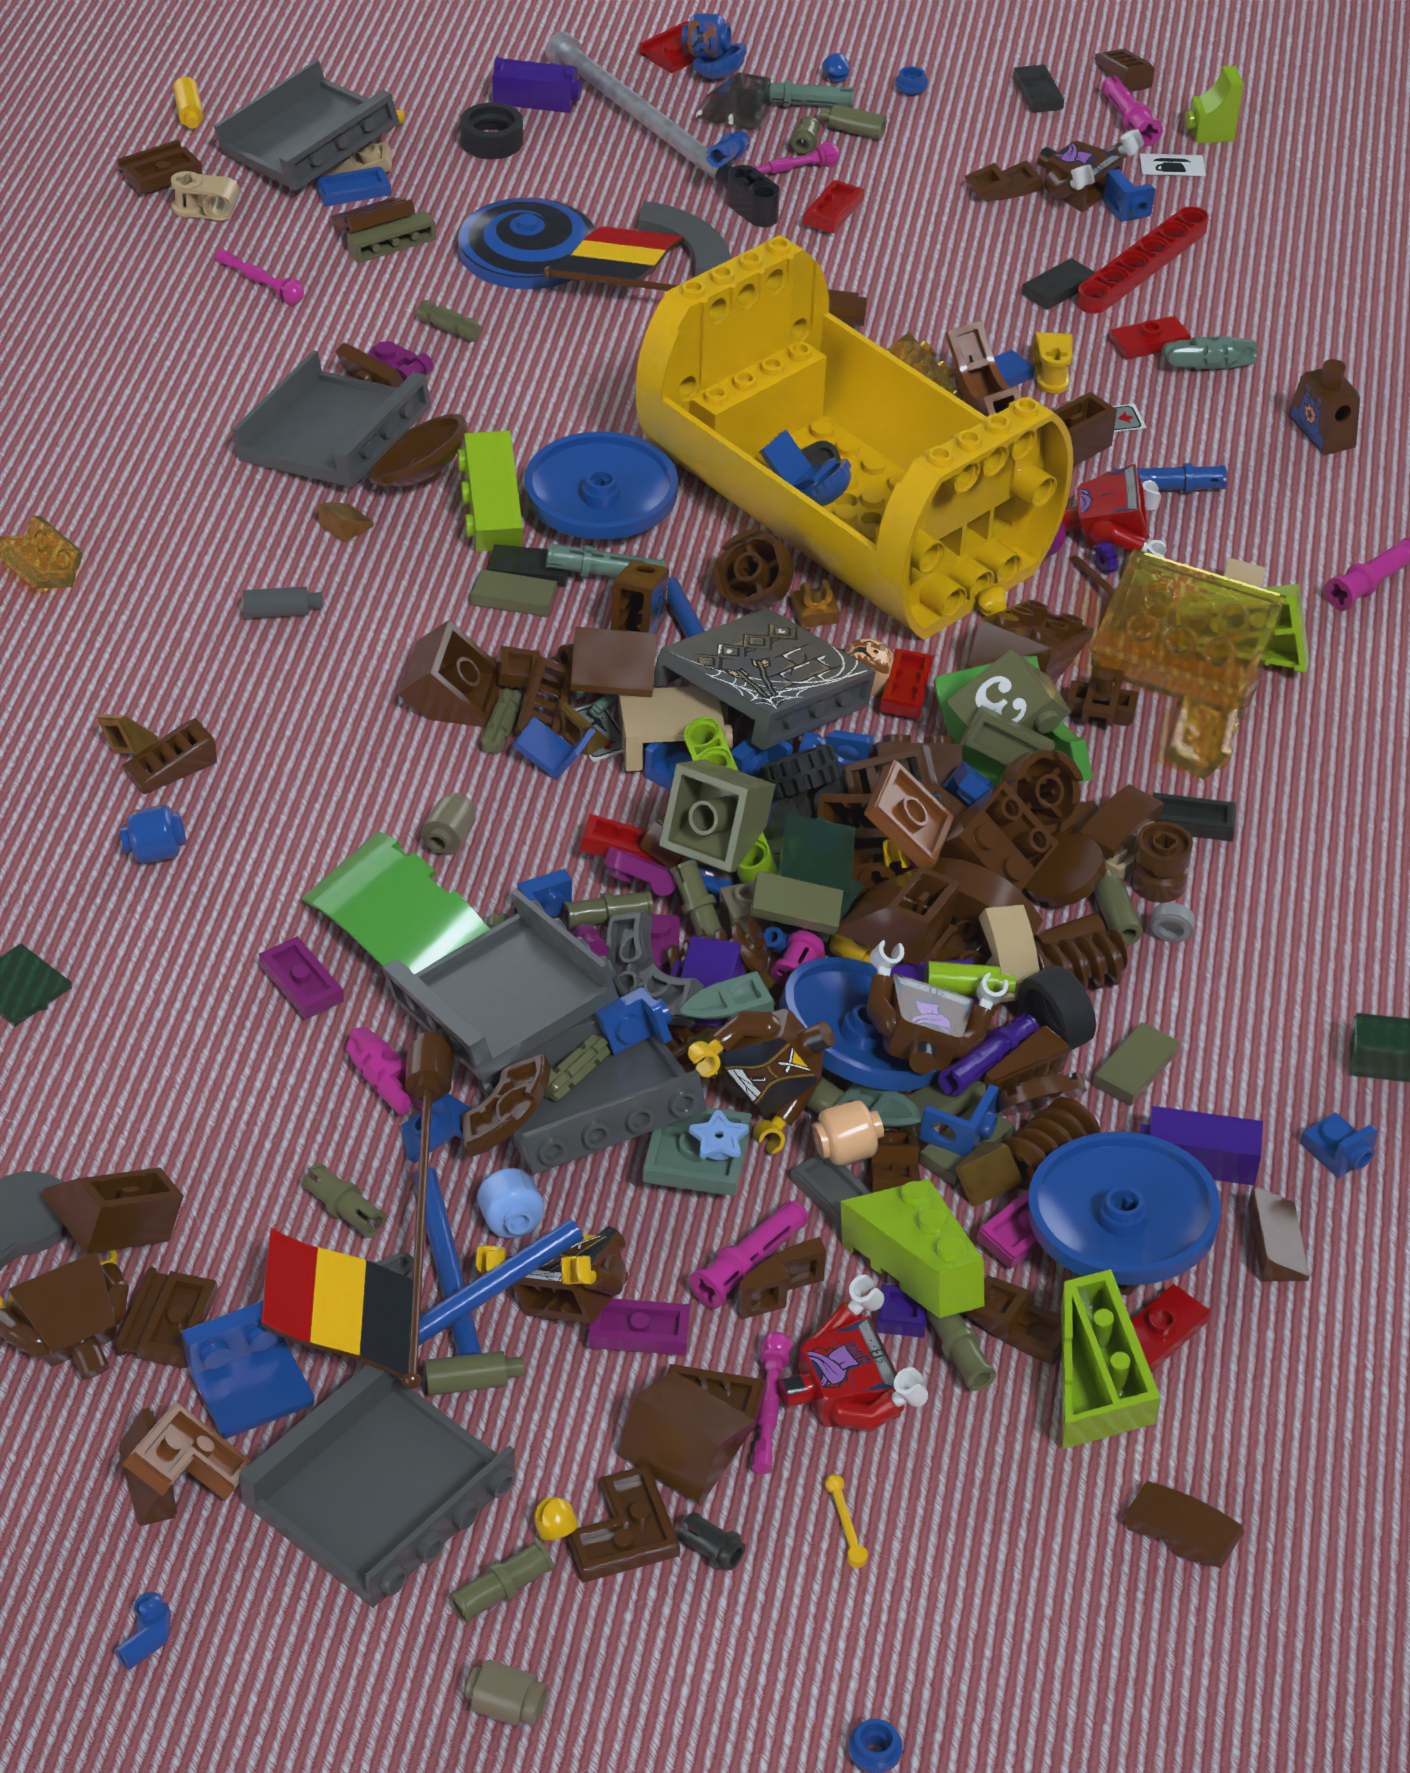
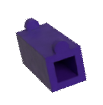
(535, 85)
(1222, 1144)

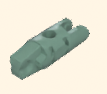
(1211, 352)

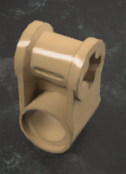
(202, 196)

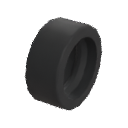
(491, 144)
(1059, 1003)

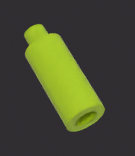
(966, 977)

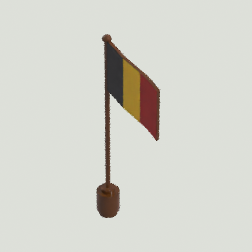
(630, 255)
(346, 1300)

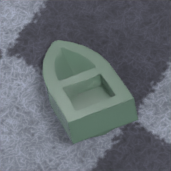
(729, 998)
(892, 1106)

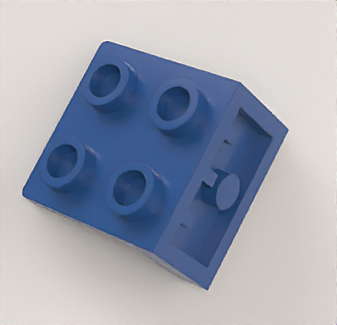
(244, 1371)

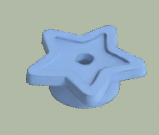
(716, 1147)

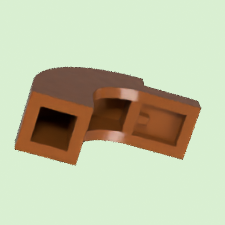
(977, 370)

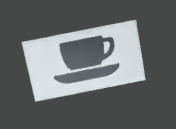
(1172, 164)

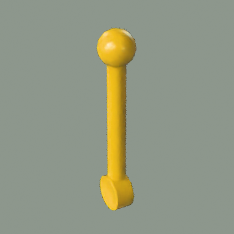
(857, 1554)

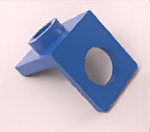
(790, 463)
(850, 746)
(549, 749)
(445, 1123)
(967, 1132)

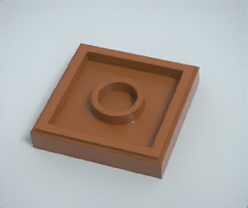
(909, 815)

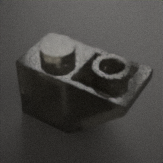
(738, 102)

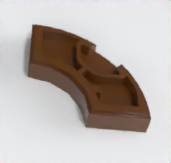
(508, 1106)

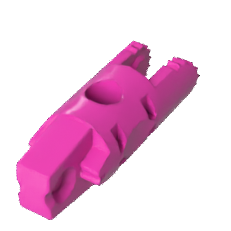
(381, 1068)

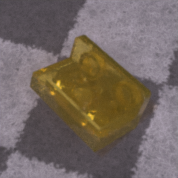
(920, 357)
(42, 556)
(1201, 736)

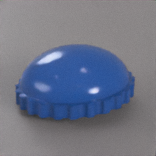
(721, 66)
(831, 484)

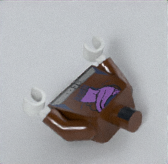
(1080, 169)
(923, 1020)

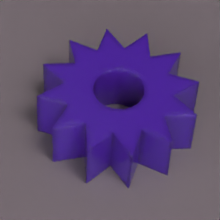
(1106, 557)

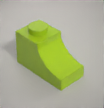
(1216, 112)

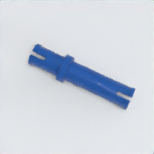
(729, 147)
(1185, 477)

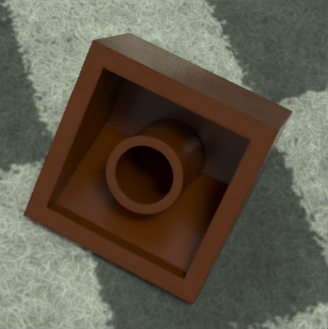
(451, 678)

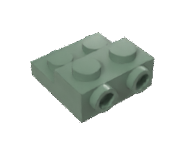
(676, 1161)

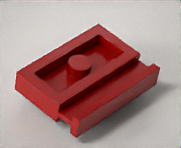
(668, 50)

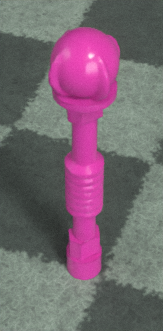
(826, 154)
(287, 289)
(774, 1356)

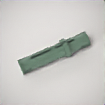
(810, 95)
(591, 561)

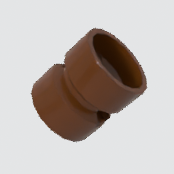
(1161, 862)

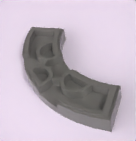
(703, 241)
(636, 968)

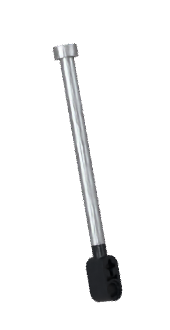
(748, 189)

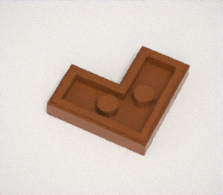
(186, 1443)

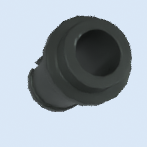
(718, 1545)

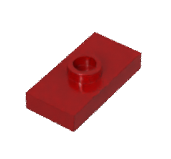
(833, 206)
(1148, 336)
(907, 683)
(603, 832)
(1168, 1324)

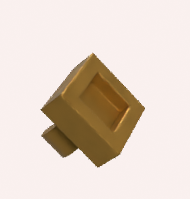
(815, 605)

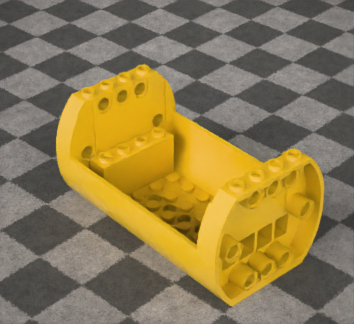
(935, 487)

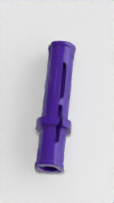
(979, 1061)

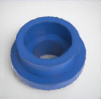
(911, 80)
(875, 1733)

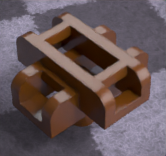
(1101, 699)

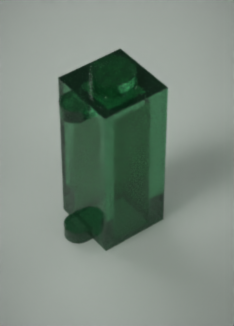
(1380, 1047)

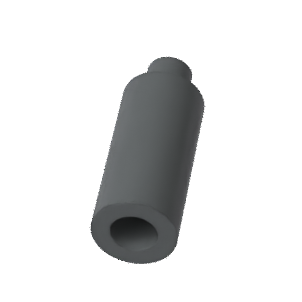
(280, 602)

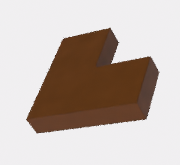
(633, 1537)

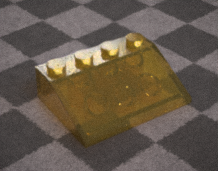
(1188, 632)

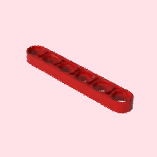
(1146, 262)

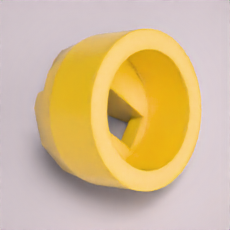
(992, 600)
(554, 1519)

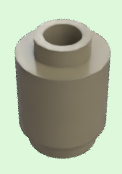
(449, 823)
(507, 1694)

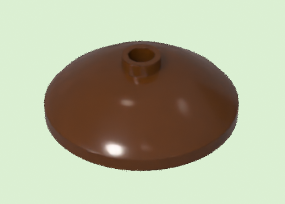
(421, 452)

